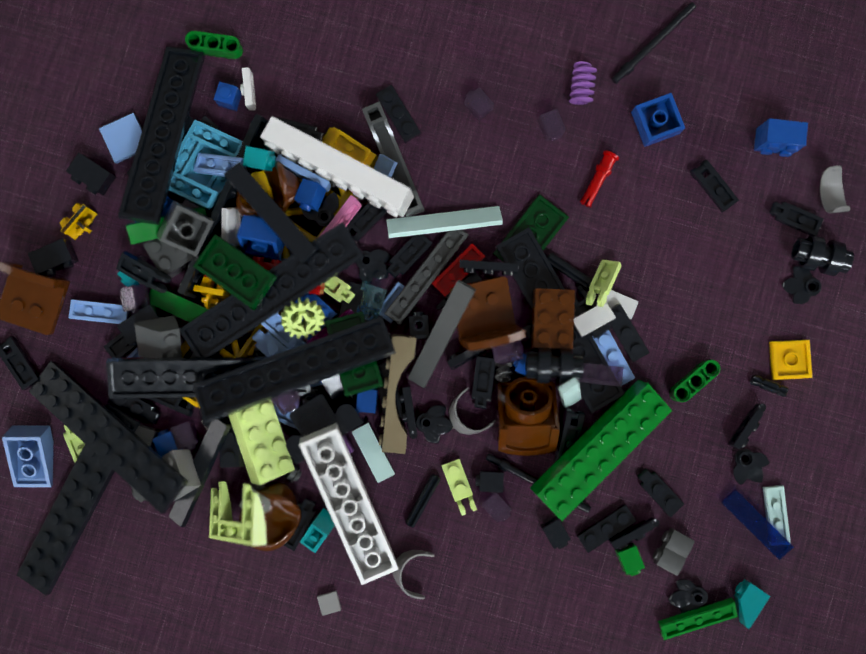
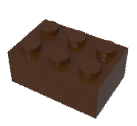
(553, 318)

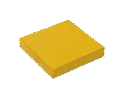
(790, 359)

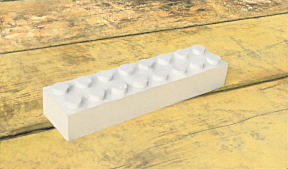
(338, 167)
(348, 503)

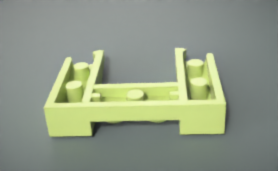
(223, 527)

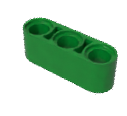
(207, 39)
(703, 379)

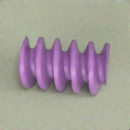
(581, 83)

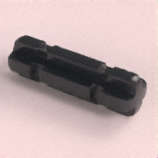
(769, 385)

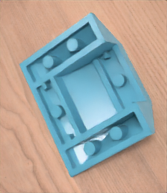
(199, 187)

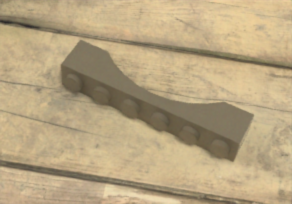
(395, 433)

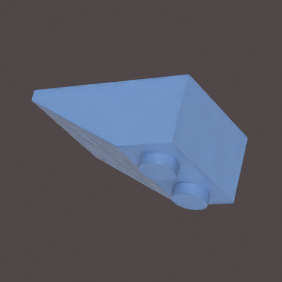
(29, 455)

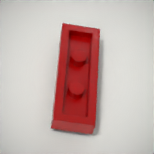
(453, 273)

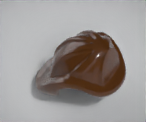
(283, 188)
(282, 517)

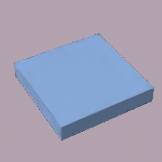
(122, 137)

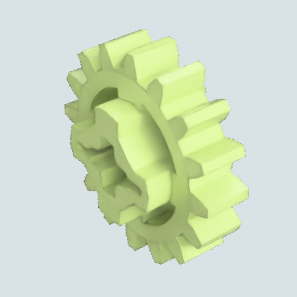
(292, 318)

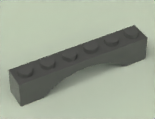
(388, 146)

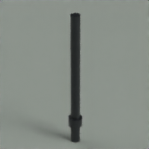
(629, 66)
(505, 465)

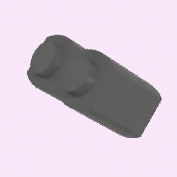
(673, 551)

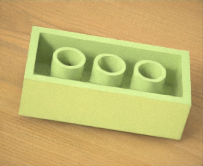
(261, 442)

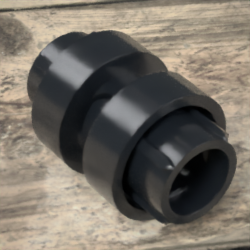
(829, 257)
(544, 365)

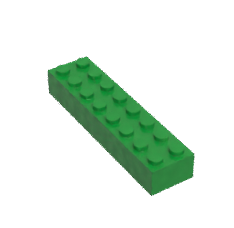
(601, 449)

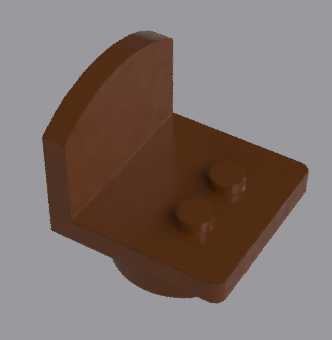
(31, 299)
(489, 316)
(527, 417)

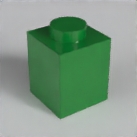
(630, 560)

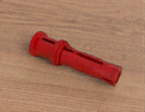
(602, 170)

